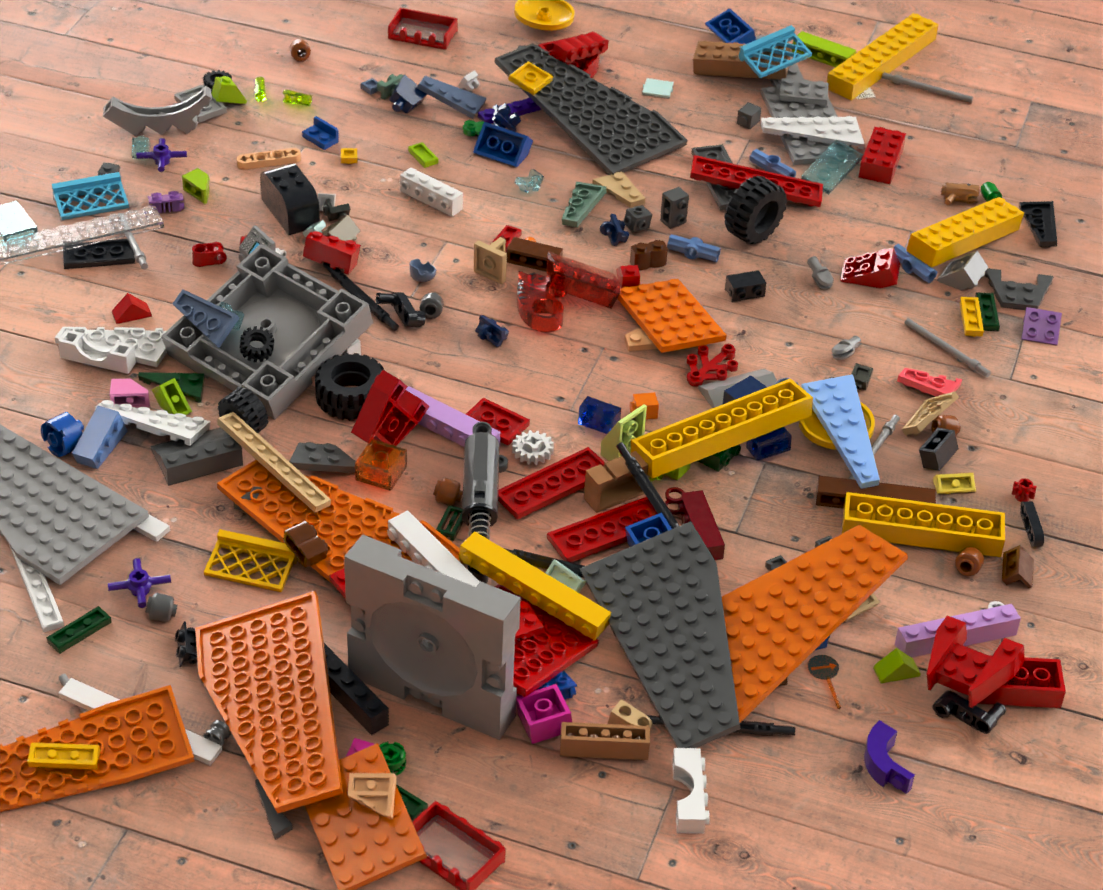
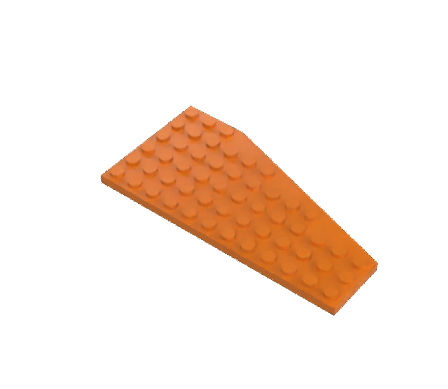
(338, 524)
(798, 606)
(275, 696)

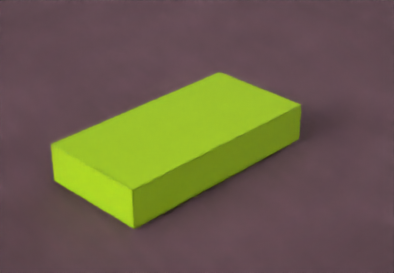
(423, 154)

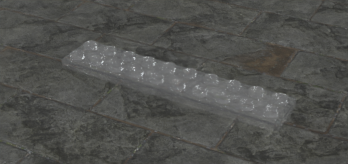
(80, 234)

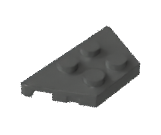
(322, 458)

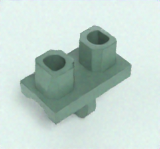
(387, 88)

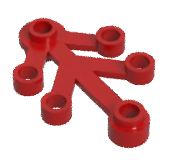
(697, 377)

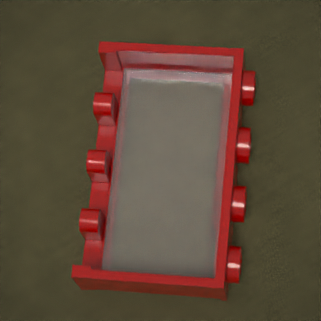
(422, 28)
(456, 848)

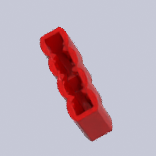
(580, 47)

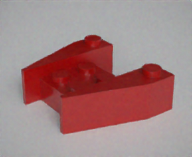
(388, 411)
(969, 669)

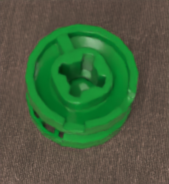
(394, 756)

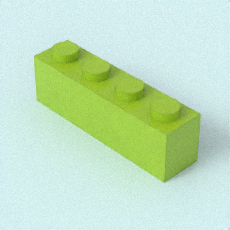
(824, 50)

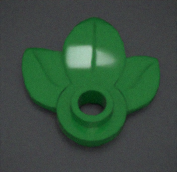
(472, 128)

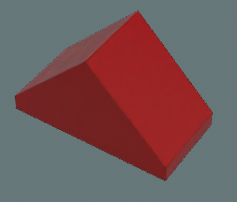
(130, 309)

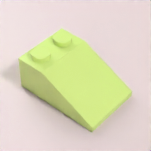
(624, 431)

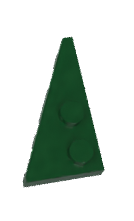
(190, 383)

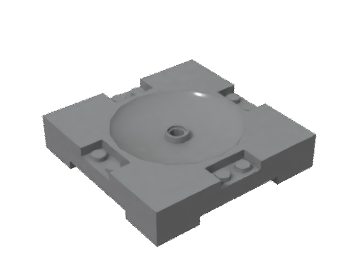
(300, 311)
(432, 636)

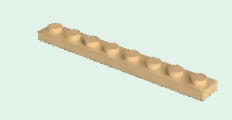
(274, 462)

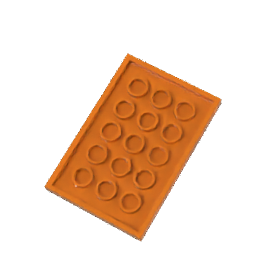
(670, 315)
(358, 840)

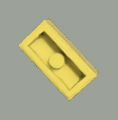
(954, 483)

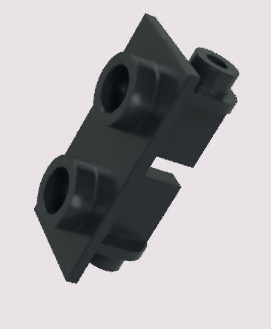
(186, 647)

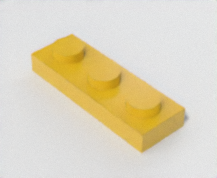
(971, 316)
(63, 755)

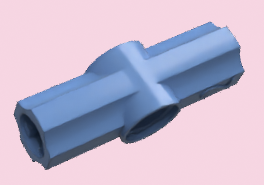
(771, 163)
(693, 248)
(912, 264)

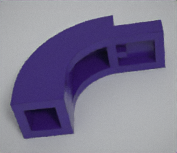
(879, 764)

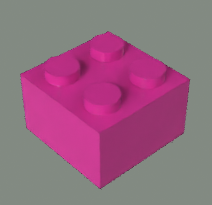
(543, 713)

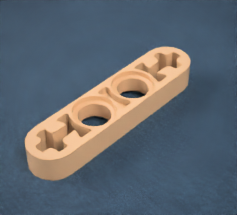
(268, 158)

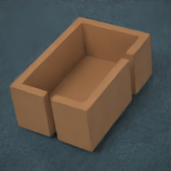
(612, 483)

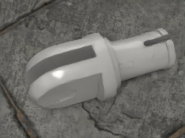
(820, 273)
(845, 348)

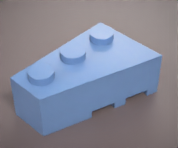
(99, 437)

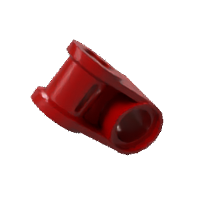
(207, 254)

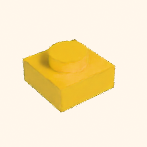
(349, 155)

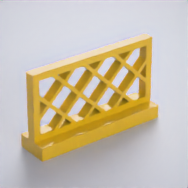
(260, 547)

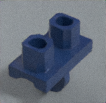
(502, 118)
(614, 230)
(491, 331)

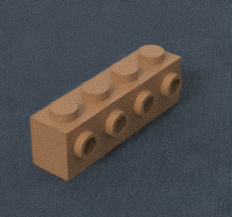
(605, 741)

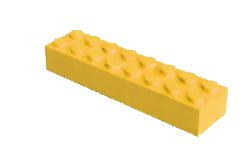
(964, 232)
(926, 523)

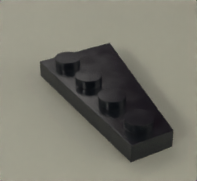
(1041, 220)

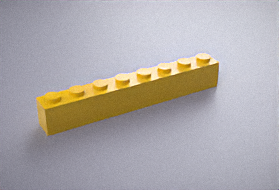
(534, 585)

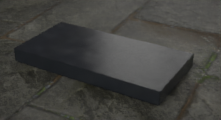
(99, 254)

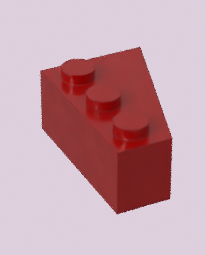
(332, 251)

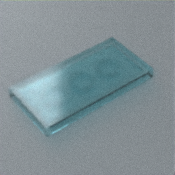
(833, 166)
(15, 222)

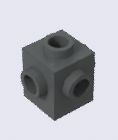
(637, 218)

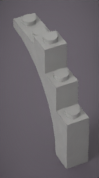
(160, 119)

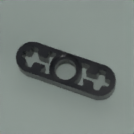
(1032, 523)

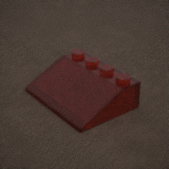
(582, 280)

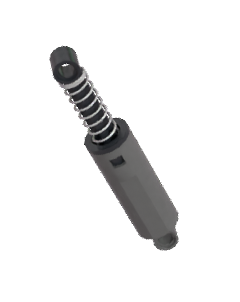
(480, 484)

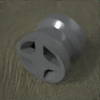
(218, 732)

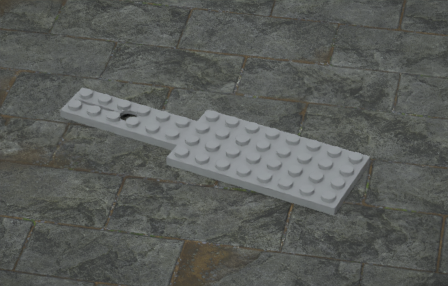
(800, 150)

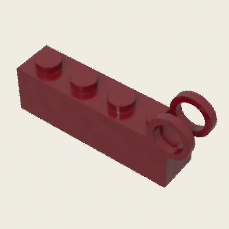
(696, 509)

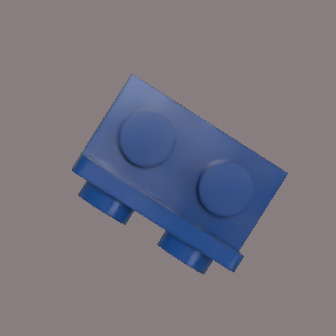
(321, 134)

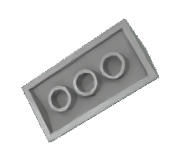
(714, 391)

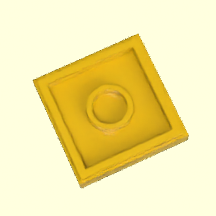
(530, 78)

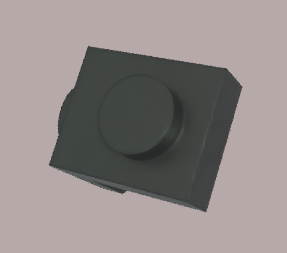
(335, 212)
(862, 376)

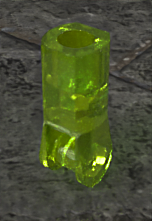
(260, 89)
(299, 98)

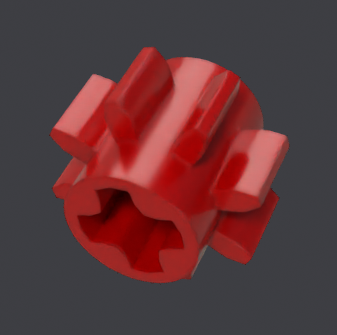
(1024, 490)

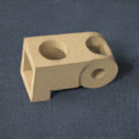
(628, 715)

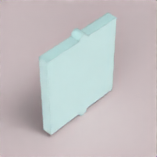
(657, 88)

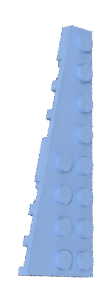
(842, 417)

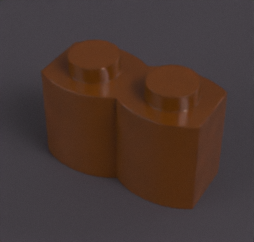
(649, 255)
(306, 544)

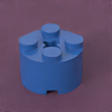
(62, 433)

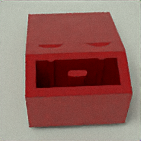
(872, 269)

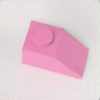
(129, 392)

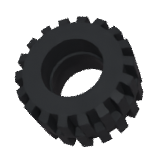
(246, 406)

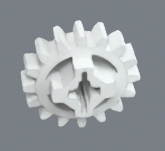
(533, 447)

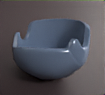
(421, 272)

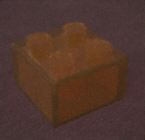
(381, 464)

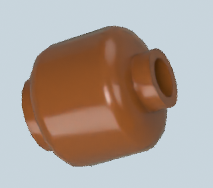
(300, 50)
(947, 422)
(447, 491)
(969, 561)

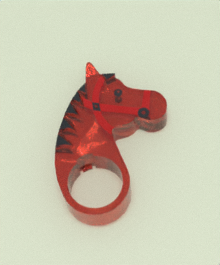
(536, 298)

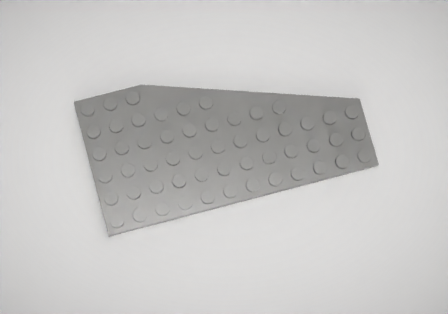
(56, 513)

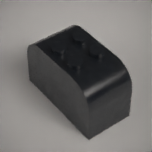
(290, 198)

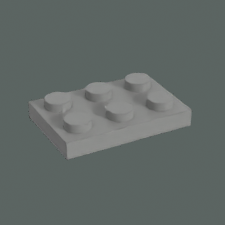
(804, 91)
(209, 111)

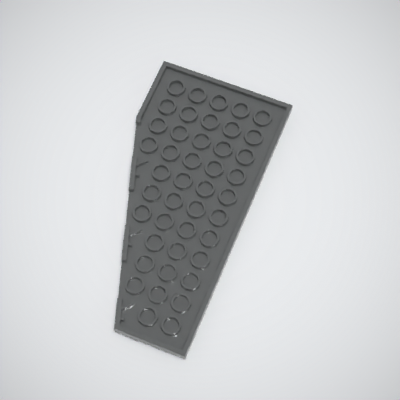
(597, 117)
(672, 631)

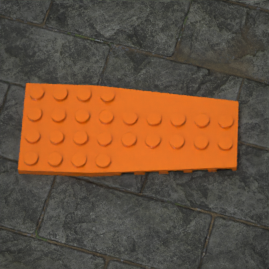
(134, 739)

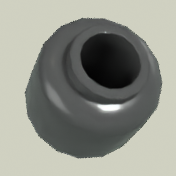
(432, 305)
(161, 607)

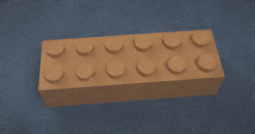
(723, 60)

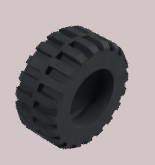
(755, 210)
(342, 372)

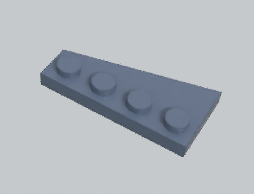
(455, 97)
(207, 317)

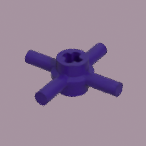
(161, 154)
(139, 583)

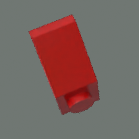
(628, 276)

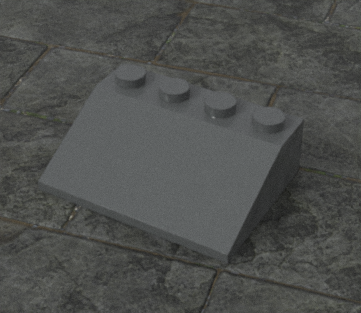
(207, 455)

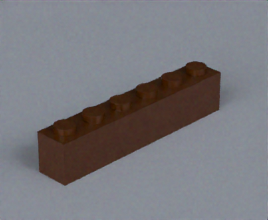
(832, 491)

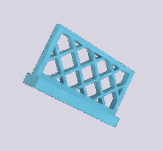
(768, 44)
(88, 187)

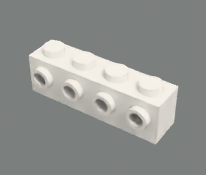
(431, 192)

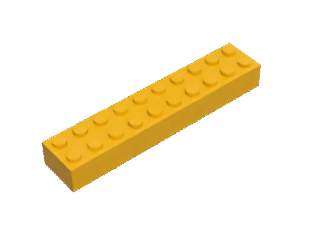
(882, 56)
(723, 427)

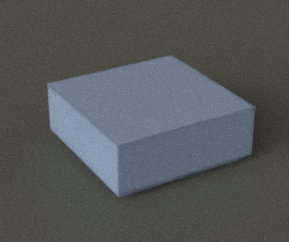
(369, 86)

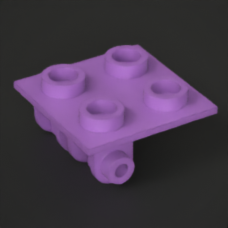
(172, 196)
(1041, 326)

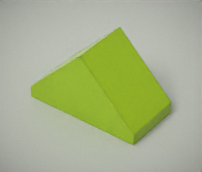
(896, 667)

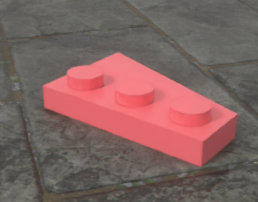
(928, 384)

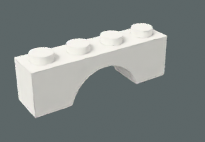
(77, 348)
(691, 810)

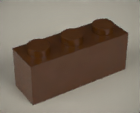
(530, 253)

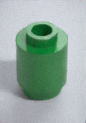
(990, 191)

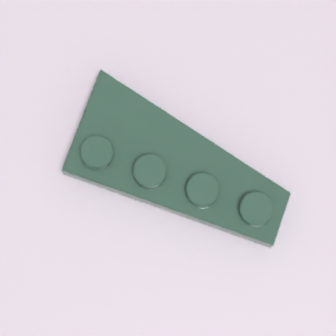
(583, 200)

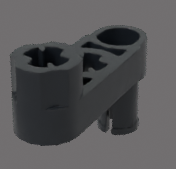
(403, 308)
(977, 718)

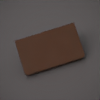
(1017, 566)

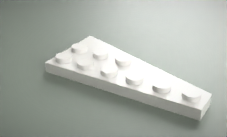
(817, 129)
(147, 344)
(161, 422)

